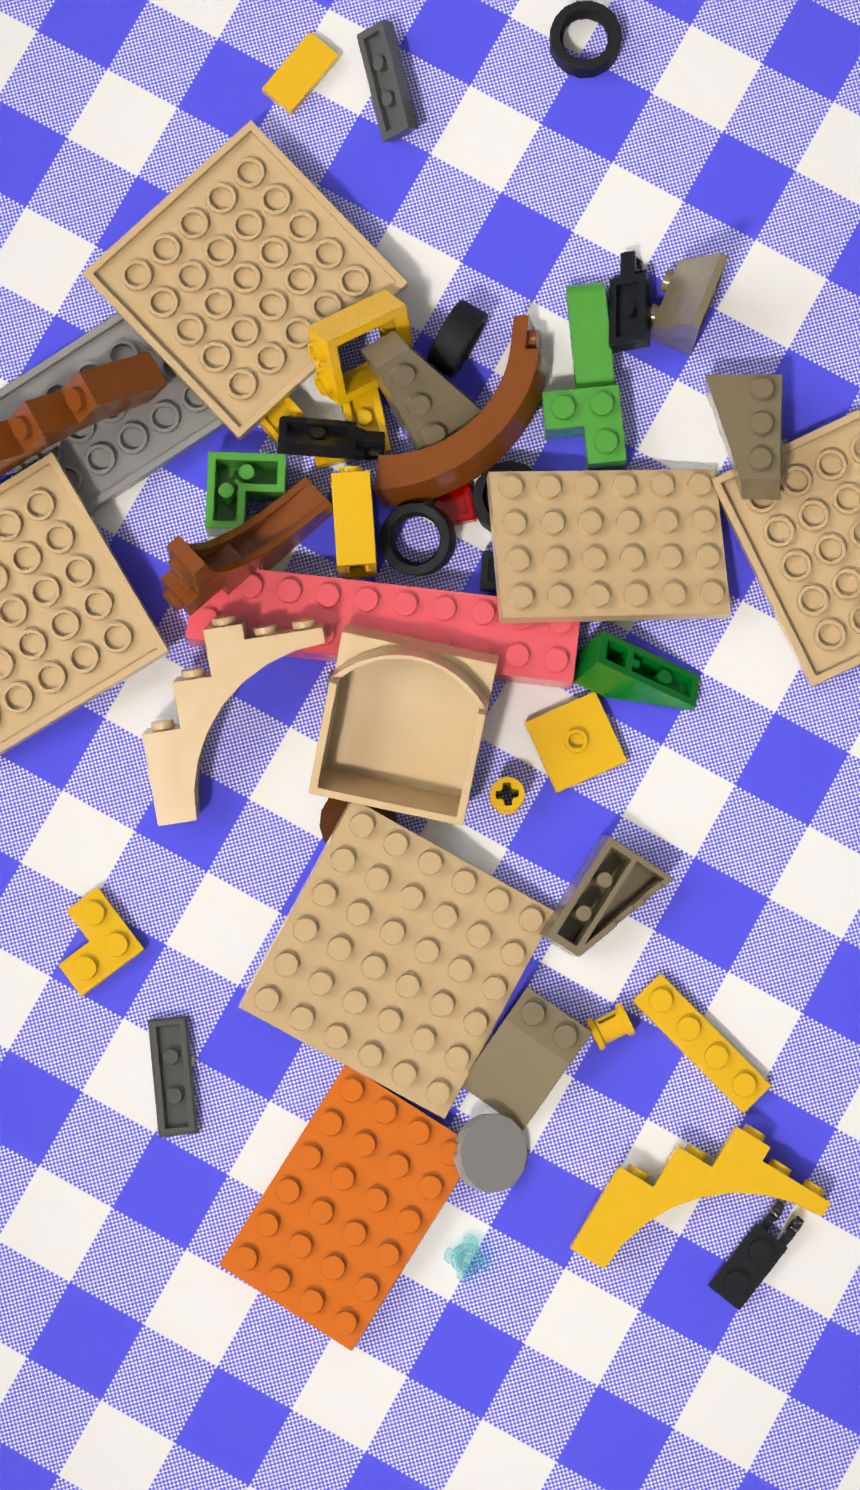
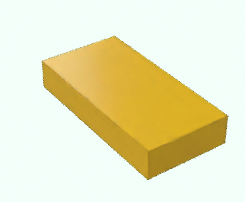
(300, 73)

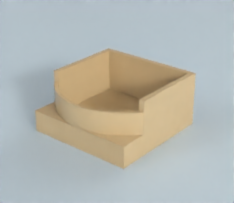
(403, 724)

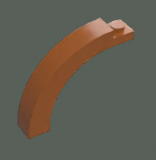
(481, 442)

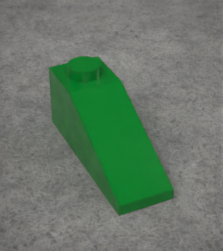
(633, 674)

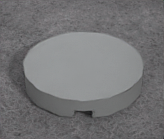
(490, 1153)

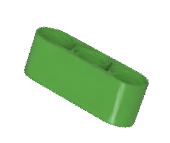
(589, 335)

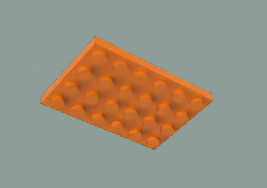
(347, 1208)

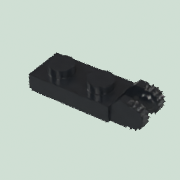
(753, 1258)

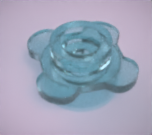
(468, 1247)

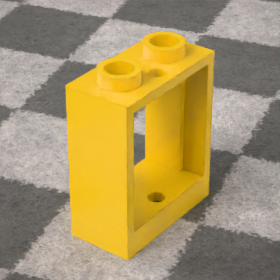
(379, 311)
(354, 523)

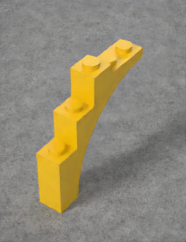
(737, 1168)

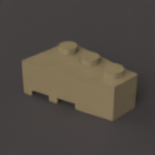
(417, 392)
(751, 428)
(601, 895)

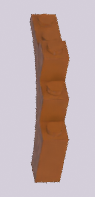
(81, 403)
(230, 559)

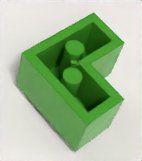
(592, 414)
(236, 479)

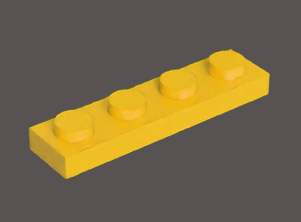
(701, 1043)

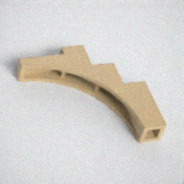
(233, 657)

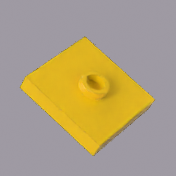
(575, 742)

